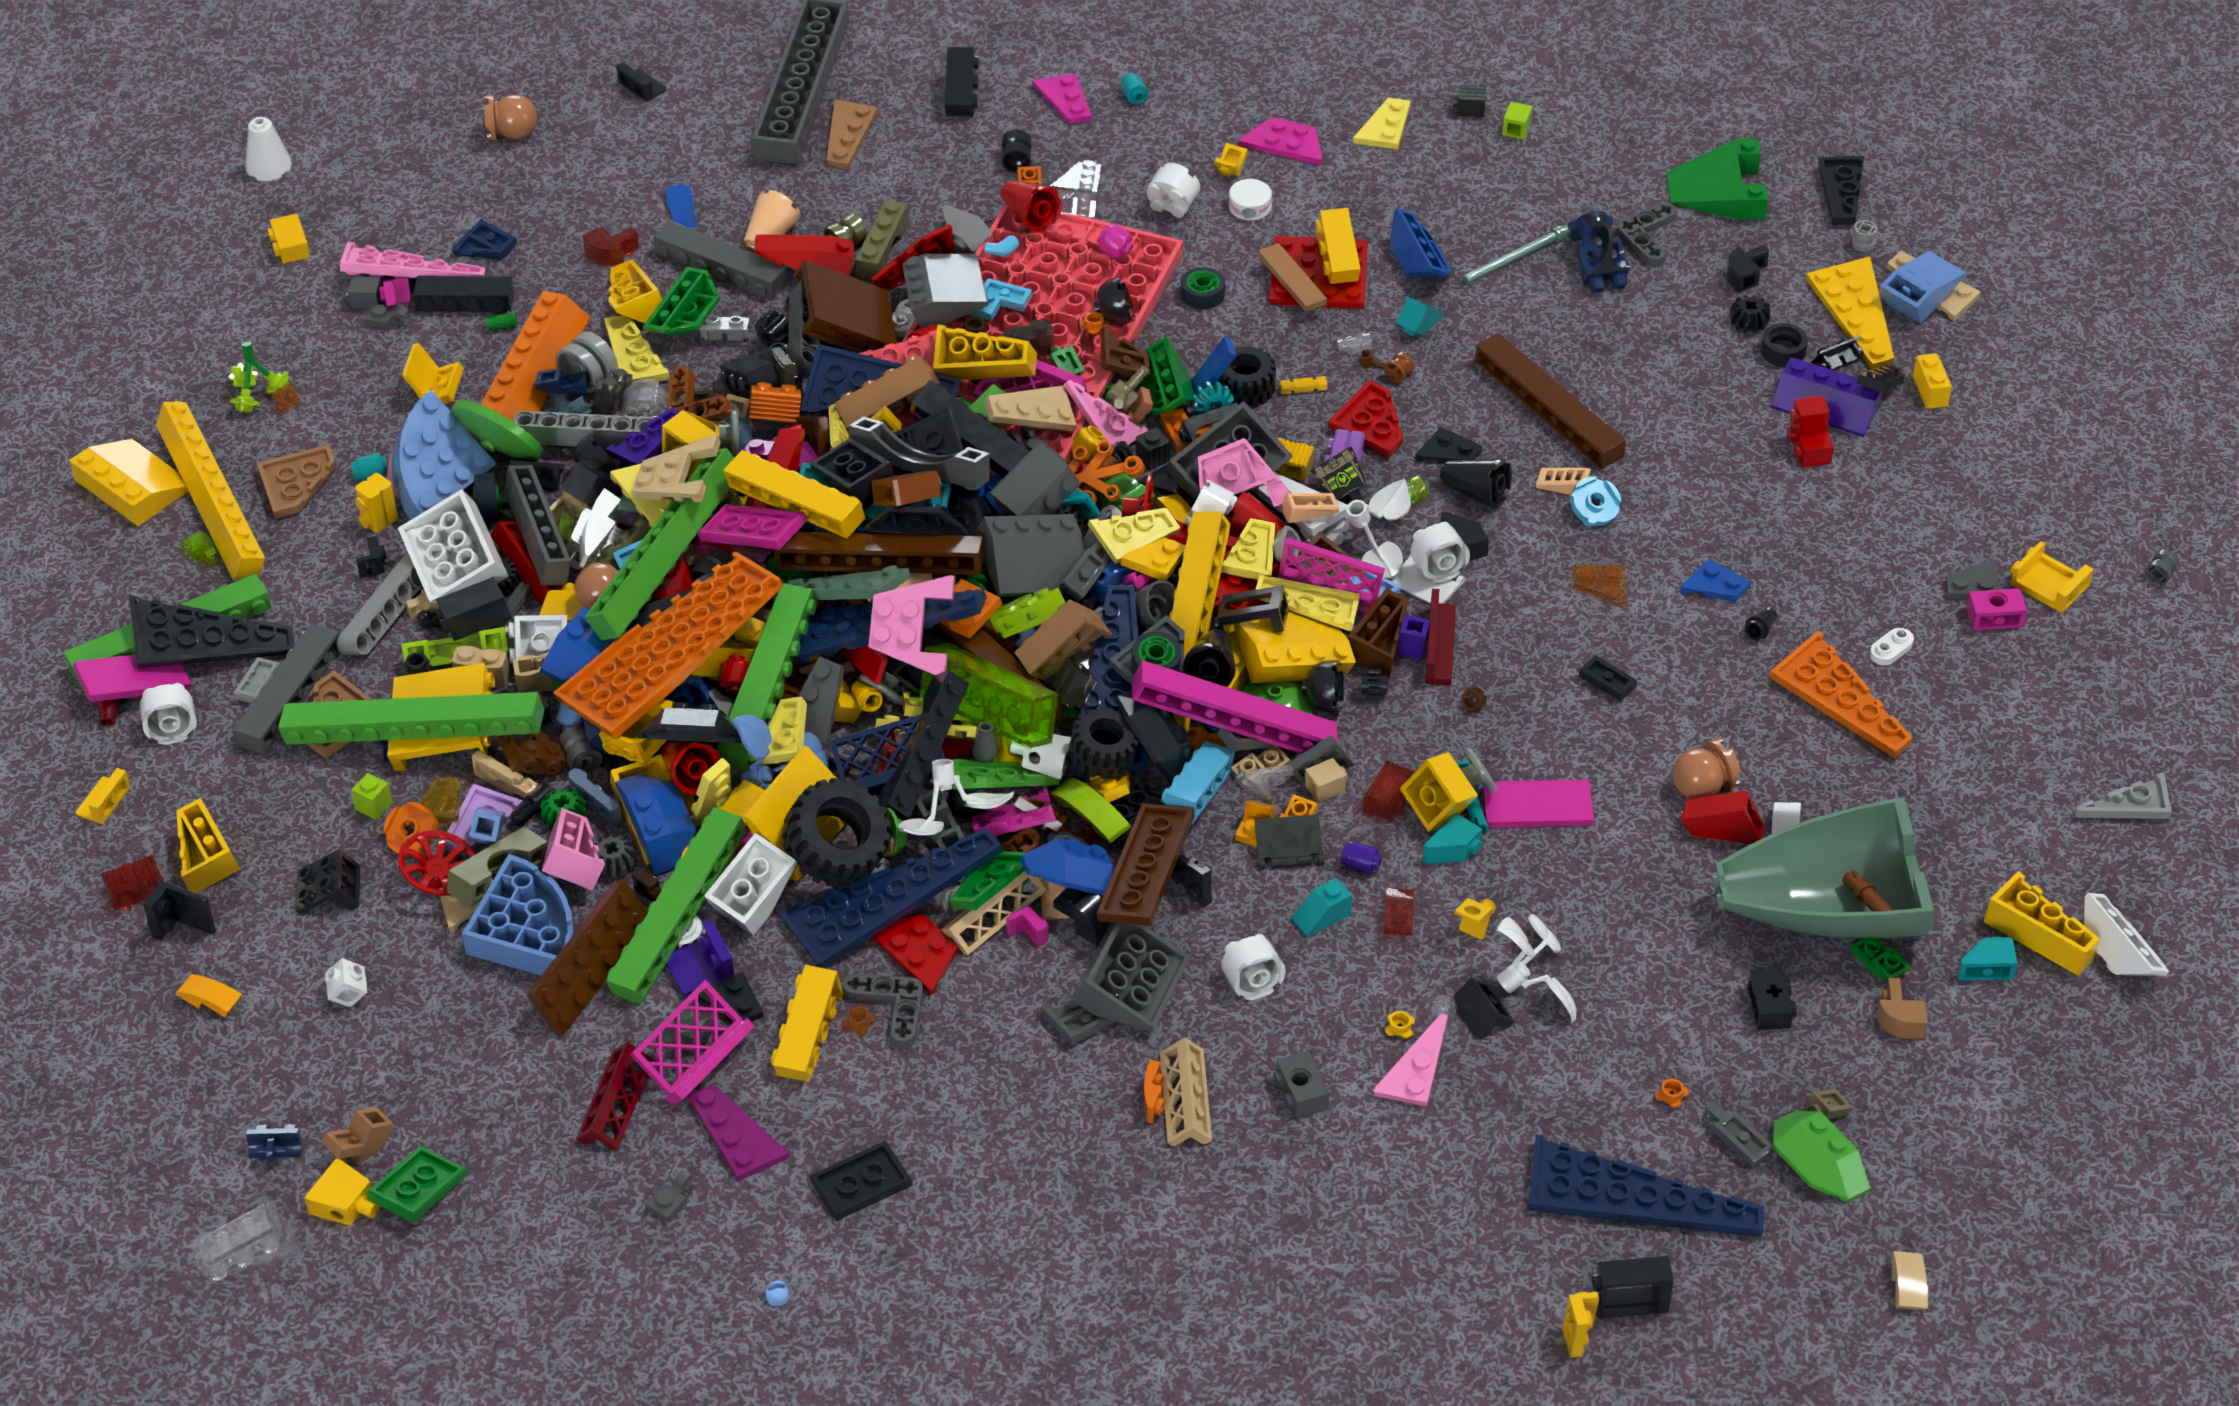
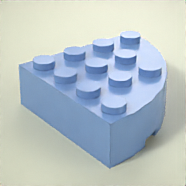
(434, 456)
(520, 919)

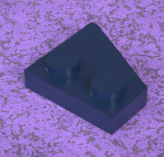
(485, 242)

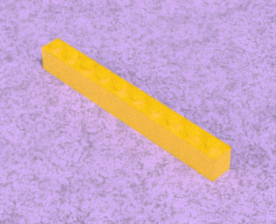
(209, 490)
(1199, 580)

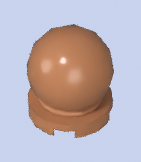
(511, 117)
(592, 582)
(1706, 770)

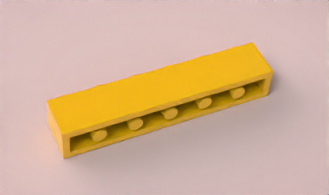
(793, 492)

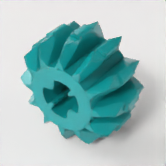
(1216, 393)

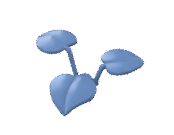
(756, 738)

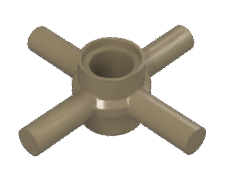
(1122, 392)

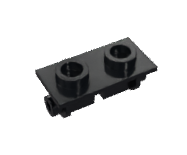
(1846, 349)

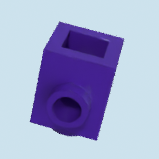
(1413, 642)

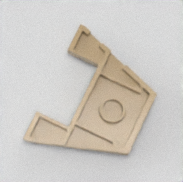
(667, 472)

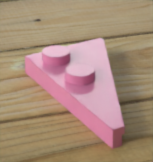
(1104, 416)
(1414, 1073)

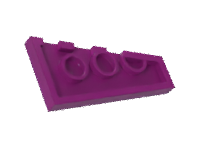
(737, 1136)

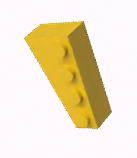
(981, 356)
(2041, 925)
(807, 1022)

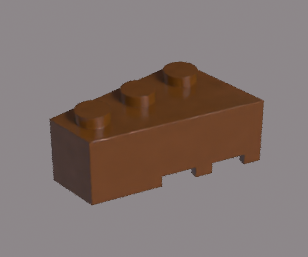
(1378, 632)

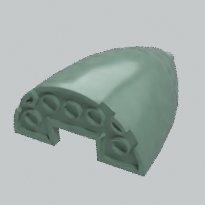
(1799, 871)

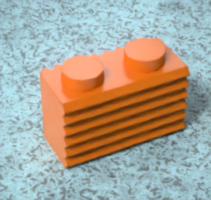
(774, 403)

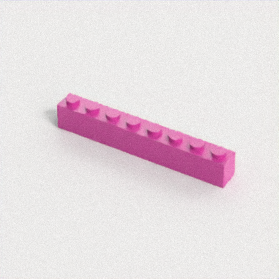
(1229, 708)

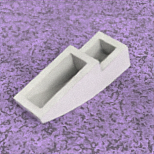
(598, 526)

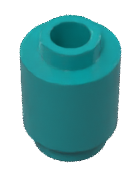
(1134, 88)
(369, 465)

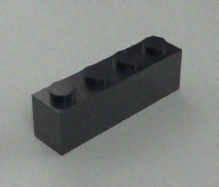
(464, 294)

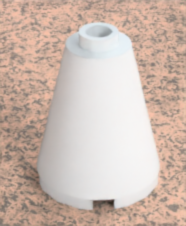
(265, 151)

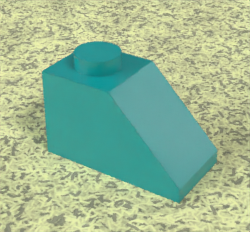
(1418, 317)
(1453, 842)
(1323, 908)
(1990, 960)

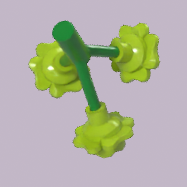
(244, 377)

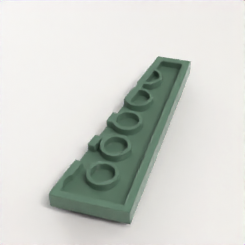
(853, 585)

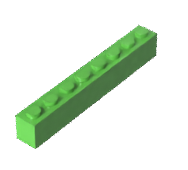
(241, 598)
(770, 665)
(676, 905)

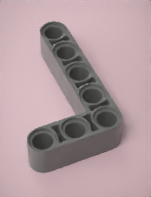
(800, 346)

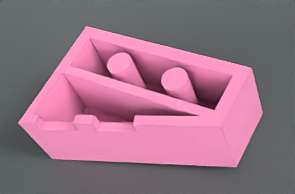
(572, 852)

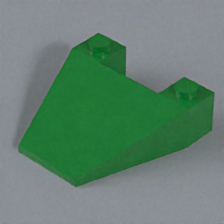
(1715, 182)

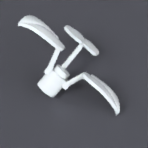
(1392, 504)
(943, 779)
(1518, 973)

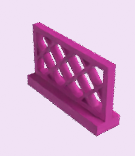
(1045, 375)
(1333, 561)
(703, 1063)

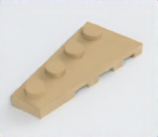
(1956, 301)

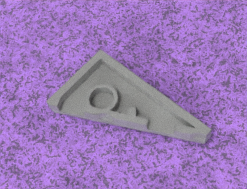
(2139, 801)

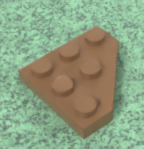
(295, 478)
(334, 688)

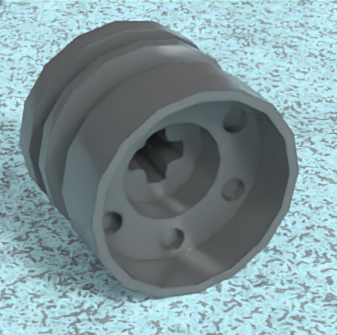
(1153, 603)

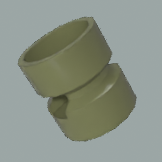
(850, 228)

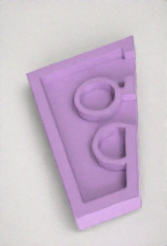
(479, 797)

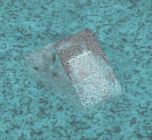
(1258, 780)

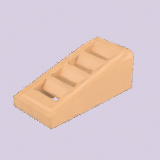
(1568, 479)
(1307, 506)

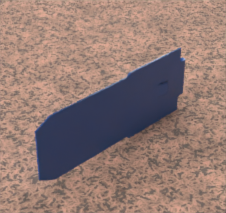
(681, 205)

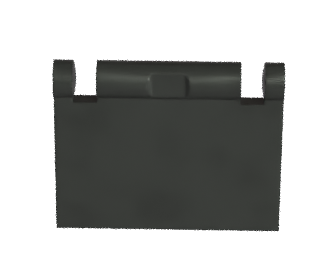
(1289, 841)

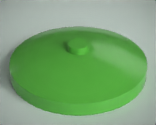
(497, 431)

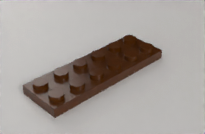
(1146, 864)
(587, 958)

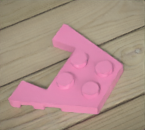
(1239, 470)
(899, 622)

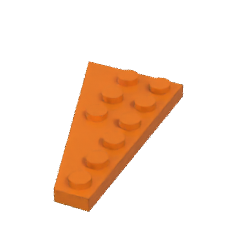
(1836, 689)

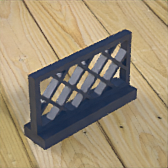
(876, 781)

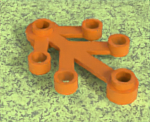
(1092, 475)

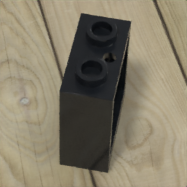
(1636, 1300)

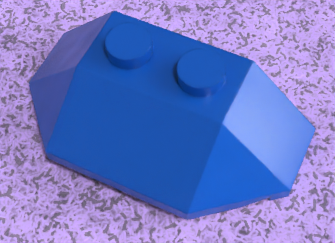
(1416, 247)
(573, 649)
(657, 818)
(1070, 865)

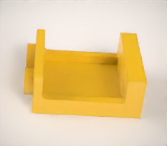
(2049, 579)
(627, 743)

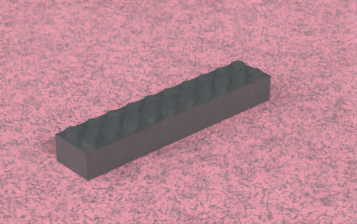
(800, 81)

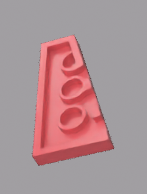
(914, 346)

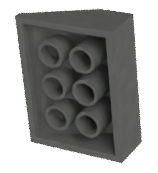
(944, 287)
(1234, 426)
(1029, 551)
(1131, 976)

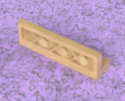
(966, 917)
(1191, 1088)

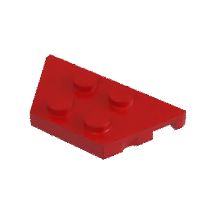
(918, 949)

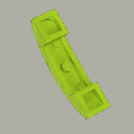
(442, 650)
(1092, 807)

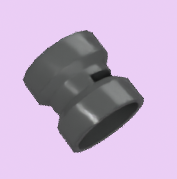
(2162, 566)

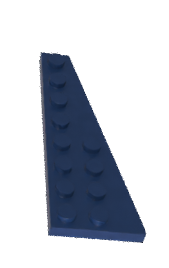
(1121, 620)
(850, 625)
(855, 914)
(1616, 1190)

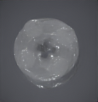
(645, 399)

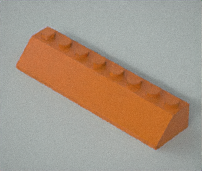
(547, 330)

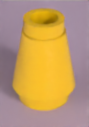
(867, 697)

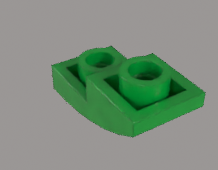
(1879, 960)

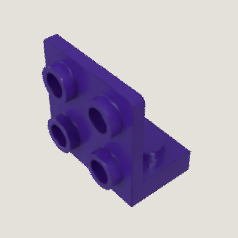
(701, 961)

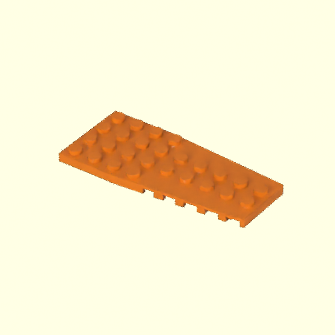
(659, 657)

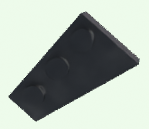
(961, 81)
(746, 371)
(589, 480)

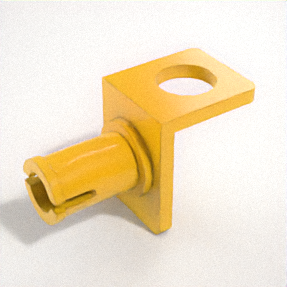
(1475, 916)

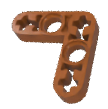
(683, 382)

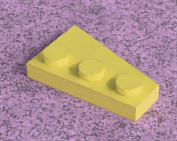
(1385, 125)
(786, 730)
(712, 791)

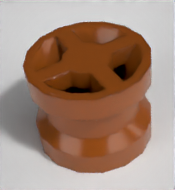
(1399, 367)

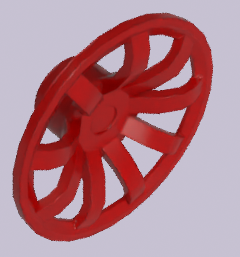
(1133, 505)
(433, 868)

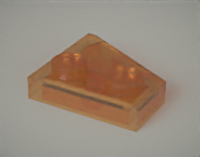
(1601, 581)

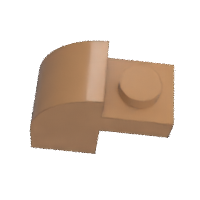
(1900, 1016)
(363, 1138)

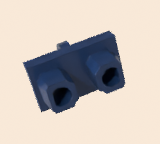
(274, 1143)

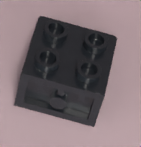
(328, 878)
(172, 904)

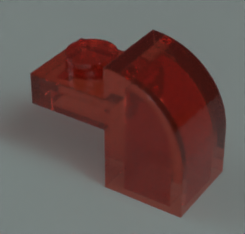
(609, 249)

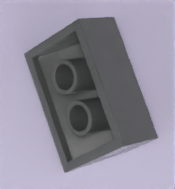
(1035, 484)

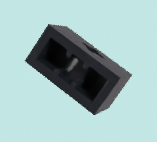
(1771, 999)

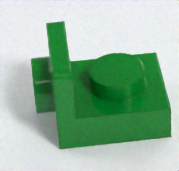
(1066, 360)

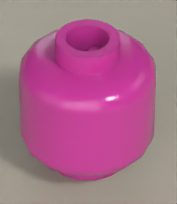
(1115, 241)

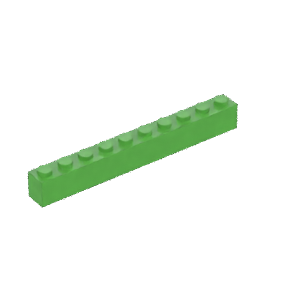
(658, 551)
(411, 718)

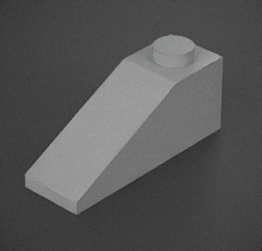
(967, 228)

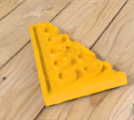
(1855, 304)

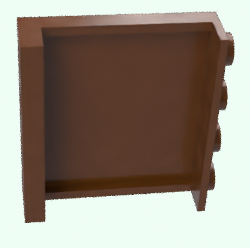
(846, 310)

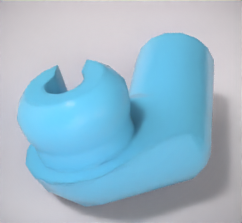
(1003, 248)

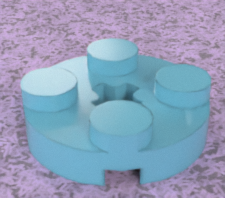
(1588, 512)

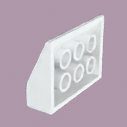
(451, 547)

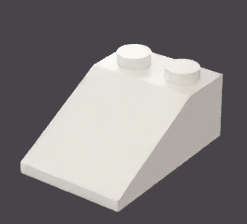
(752, 884)

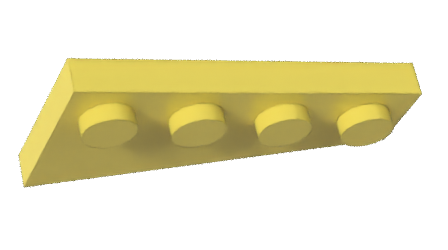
(650, 508)
(1317, 602)

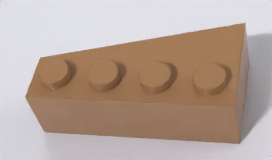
(892, 390)

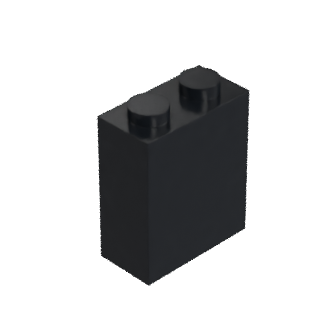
(472, 609)

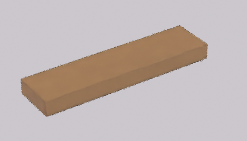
(1292, 277)

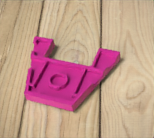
(1011, 818)

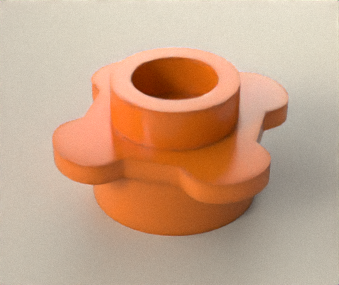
(1093, 322)
(1674, 1086)

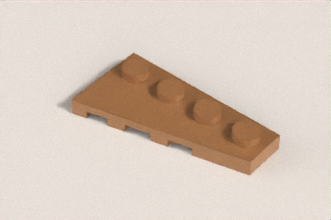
(848, 131)

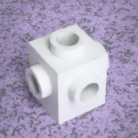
(346, 982)

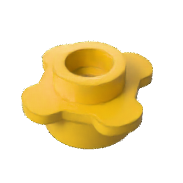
(1400, 1018)

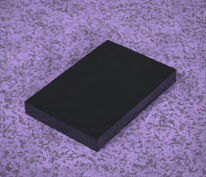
(860, 1180)

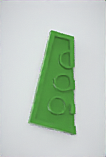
(998, 774)

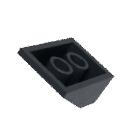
(851, 469)

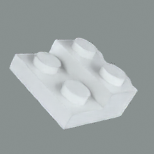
(534, 634)

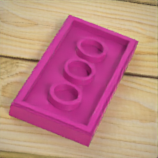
(752, 526)
(120, 677)
(1538, 804)

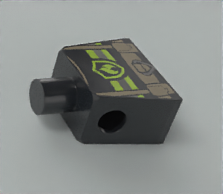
(1342, 476)

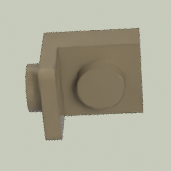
(1829, 1102)

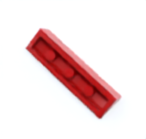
(511, 543)

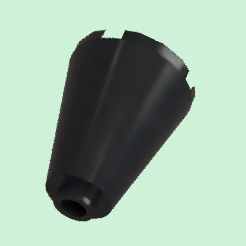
(1479, 479)
(1212, 659)

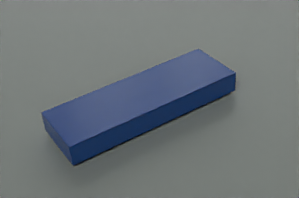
(1214, 365)

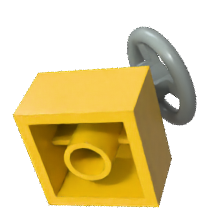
(689, 428)
(1443, 789)

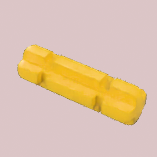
(1303, 385)

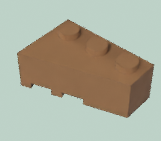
(1061, 637)

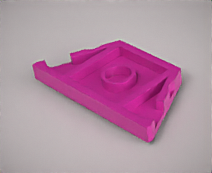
(1285, 140)

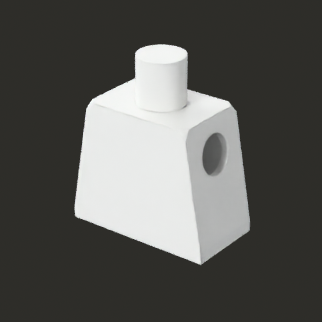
(1047, 759)

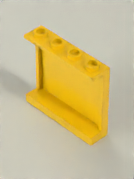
(455, 681)

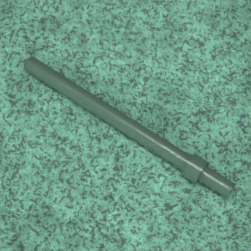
(1557, 234)

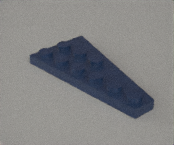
(844, 371)

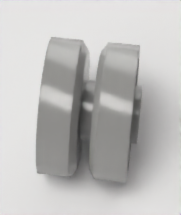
(589, 354)

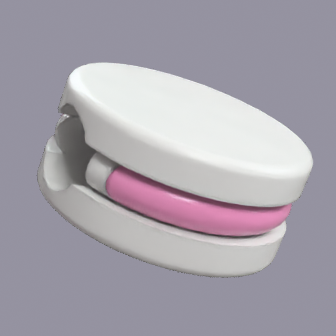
(1250, 199)

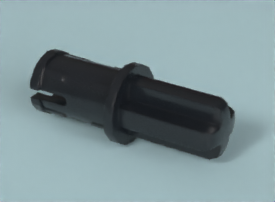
(530, 805)

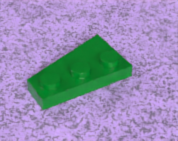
(988, 880)

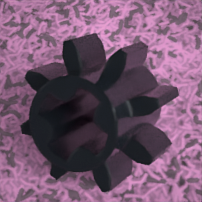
(1374, 684)

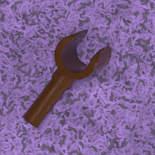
(1367, 360)

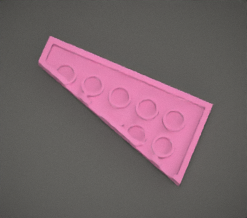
(399, 264)

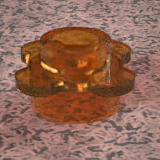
(288, 391)
(859, 1013)

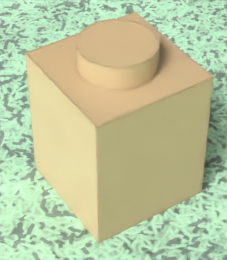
(1325, 780)

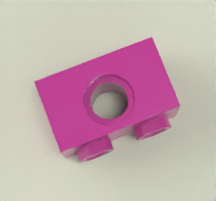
(1996, 609)

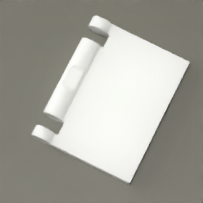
(1417, 585)

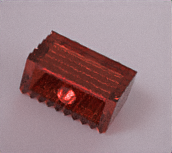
(1384, 795)
(131, 882)

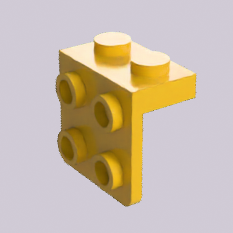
(424, 375)

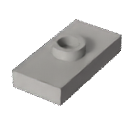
(255, 679)

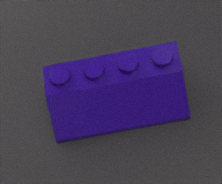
(1850, 404)

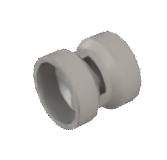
(1864, 235)

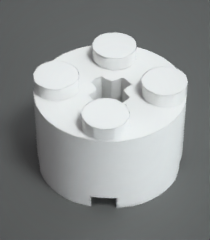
(1172, 189)
(1212, 499)
(1439, 552)
(167, 713)
(1252, 967)

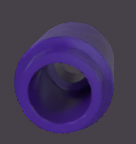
(1361, 857)

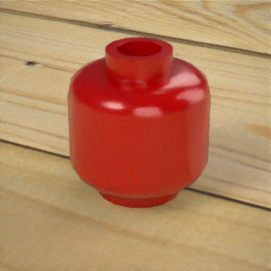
(733, 673)

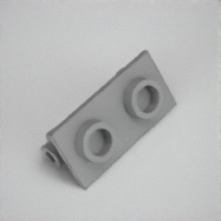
(734, 326)

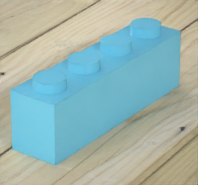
(1200, 778)

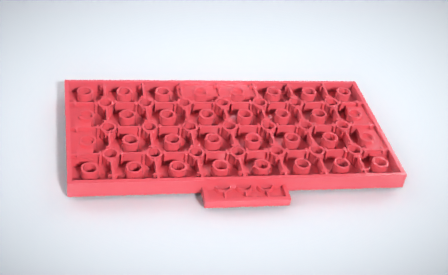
(1064, 276)

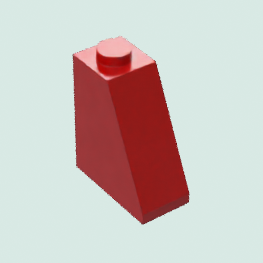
(1723, 817)

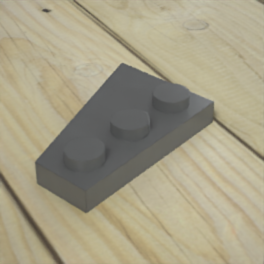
(820, 694)

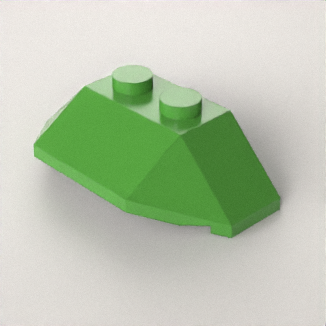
(1820, 1154)

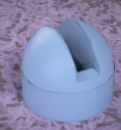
(777, 1293)

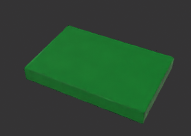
(416, 1184)

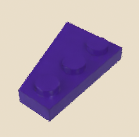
(643, 444)

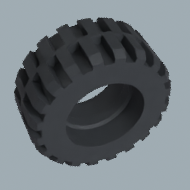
(854, 807)

